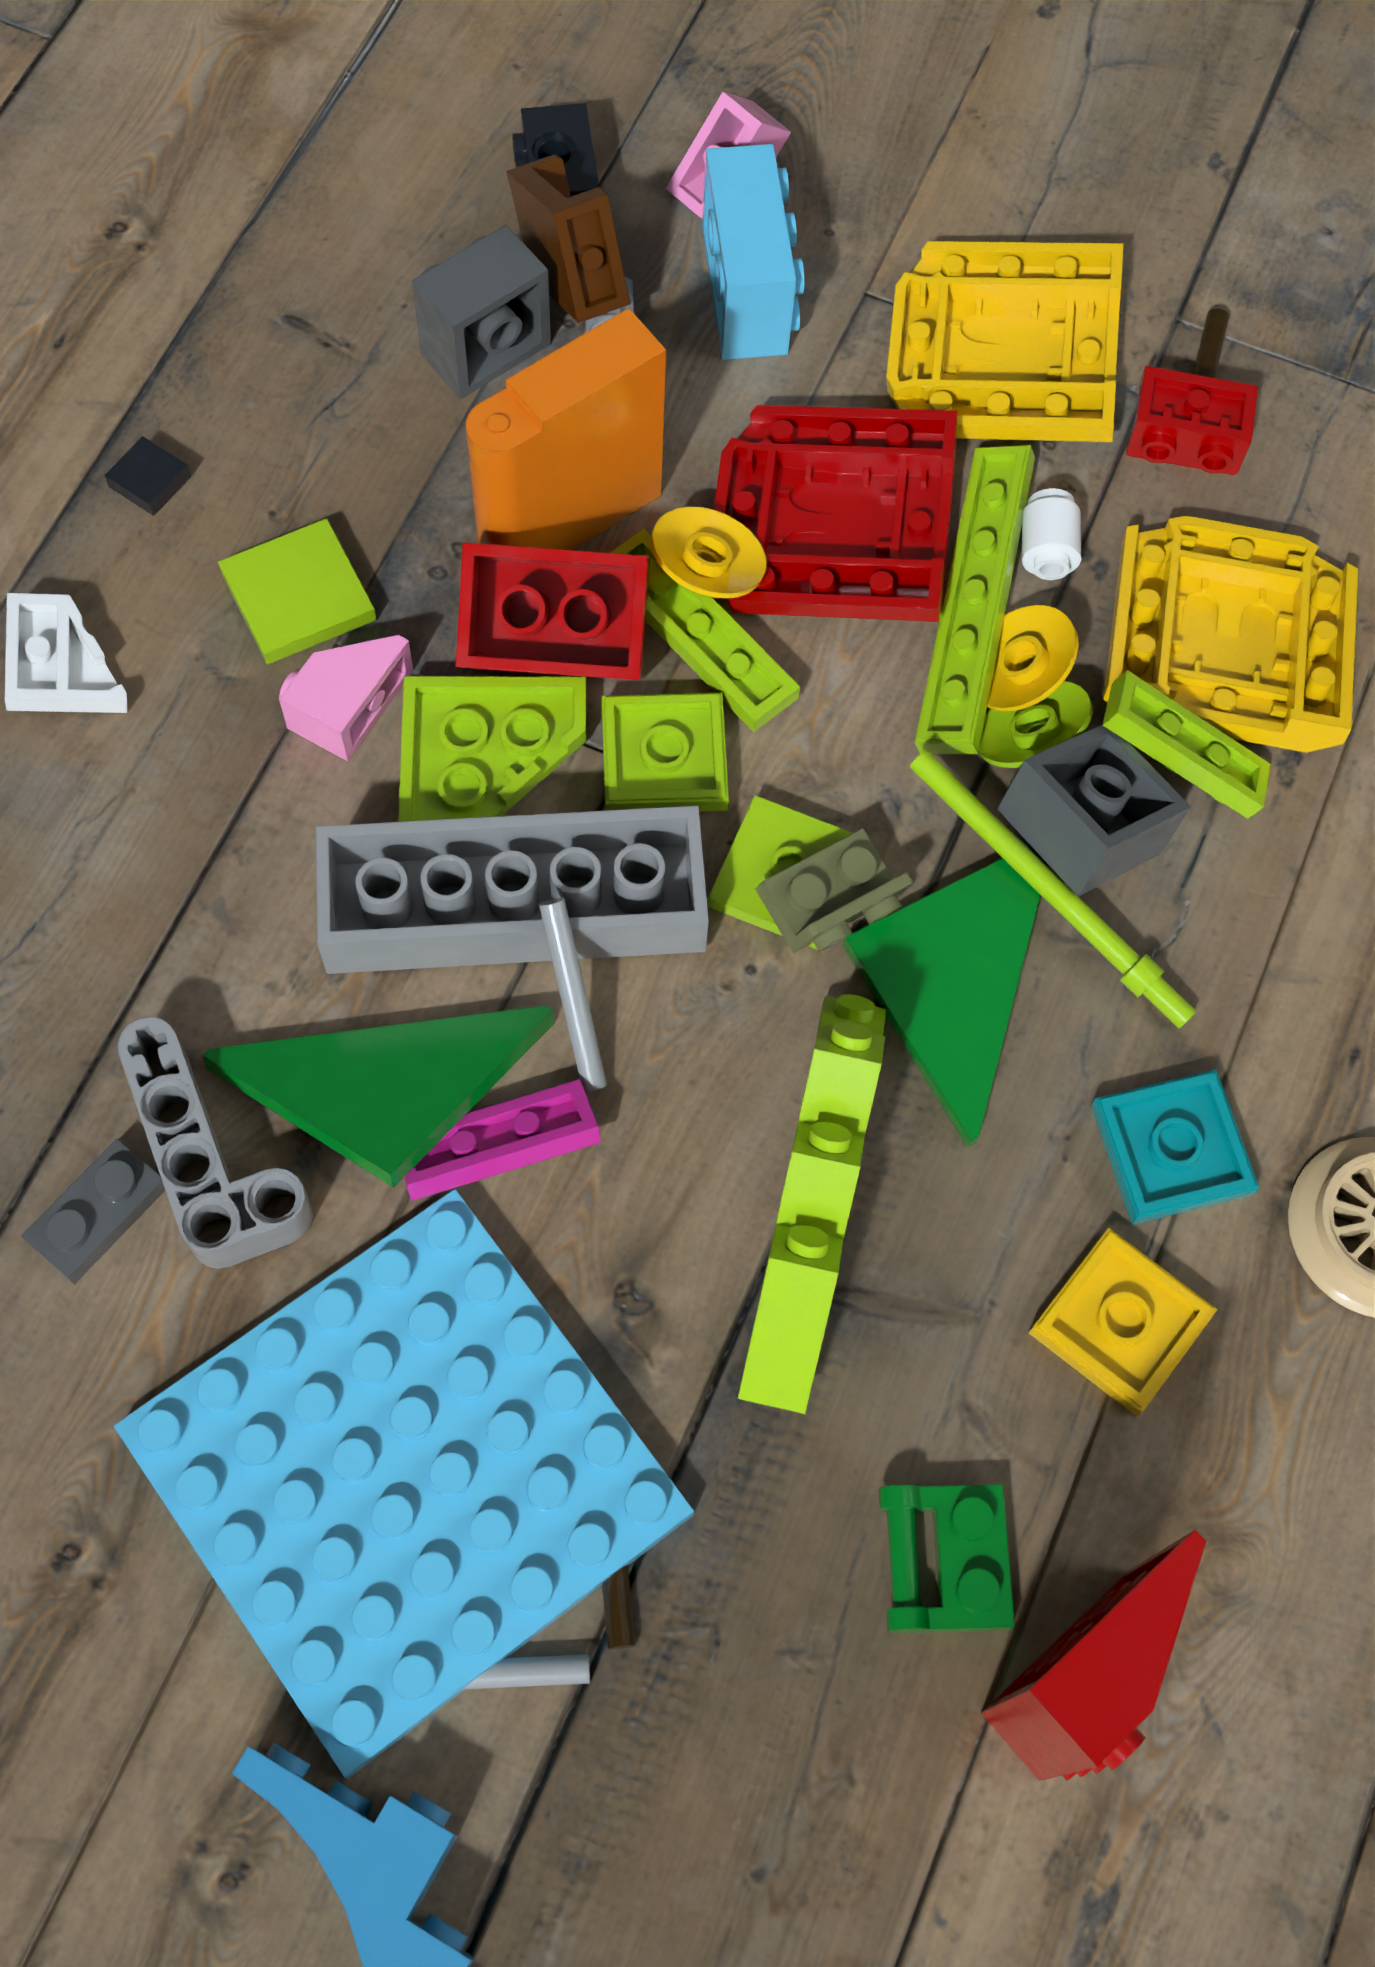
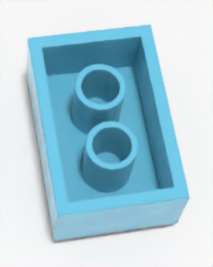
(750, 251)

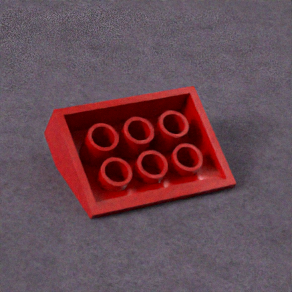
(1103, 1674)

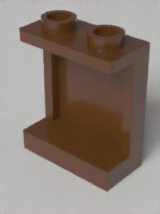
(570, 238)

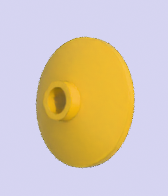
(708, 552)
(1032, 657)

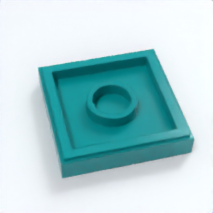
(1174, 1147)

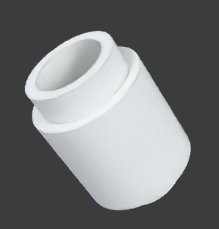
(1051, 534)

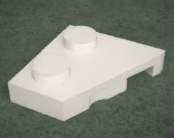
(54, 659)

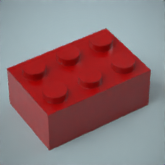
(552, 611)

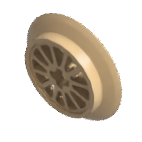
(1313, 1226)

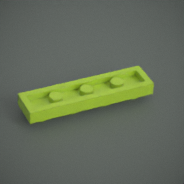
(714, 644)

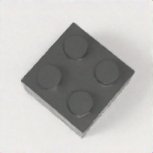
(482, 311)
(1092, 808)

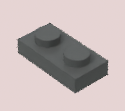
(94, 1211)

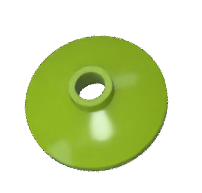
(1020, 734)

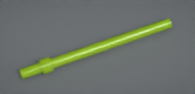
(1138, 973)

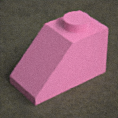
(730, 124)
(345, 692)

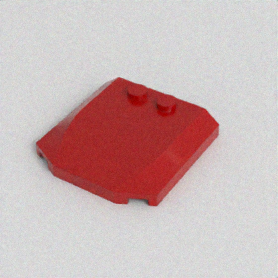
(844, 509)

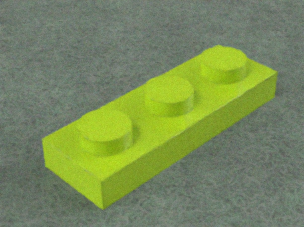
(1187, 744)

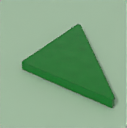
(951, 981)
(383, 1089)

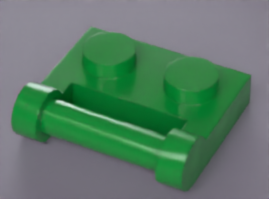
(968, 1557)

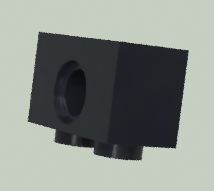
(559, 132)

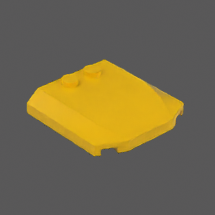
(1010, 338)
(1239, 630)

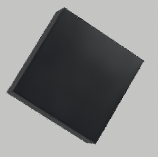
(147, 475)

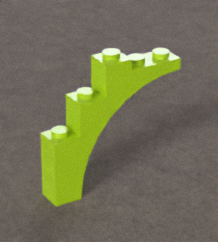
(815, 1204)

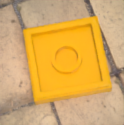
(1123, 1322)

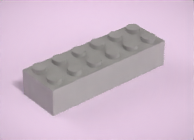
(476, 885)

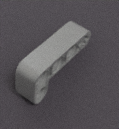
(194, 1140)

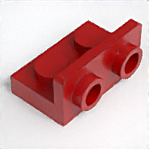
(1192, 421)

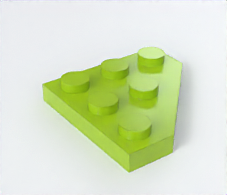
(483, 741)

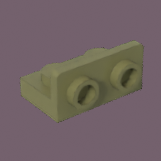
(829, 891)

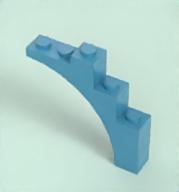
(374, 1866)

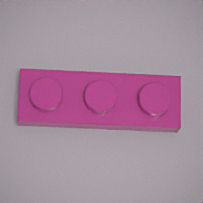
(507, 1139)

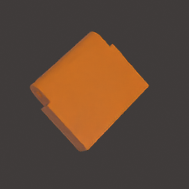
(571, 440)

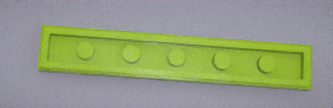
(975, 601)

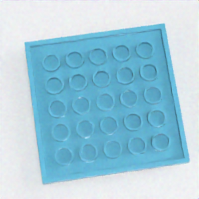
(402, 1479)

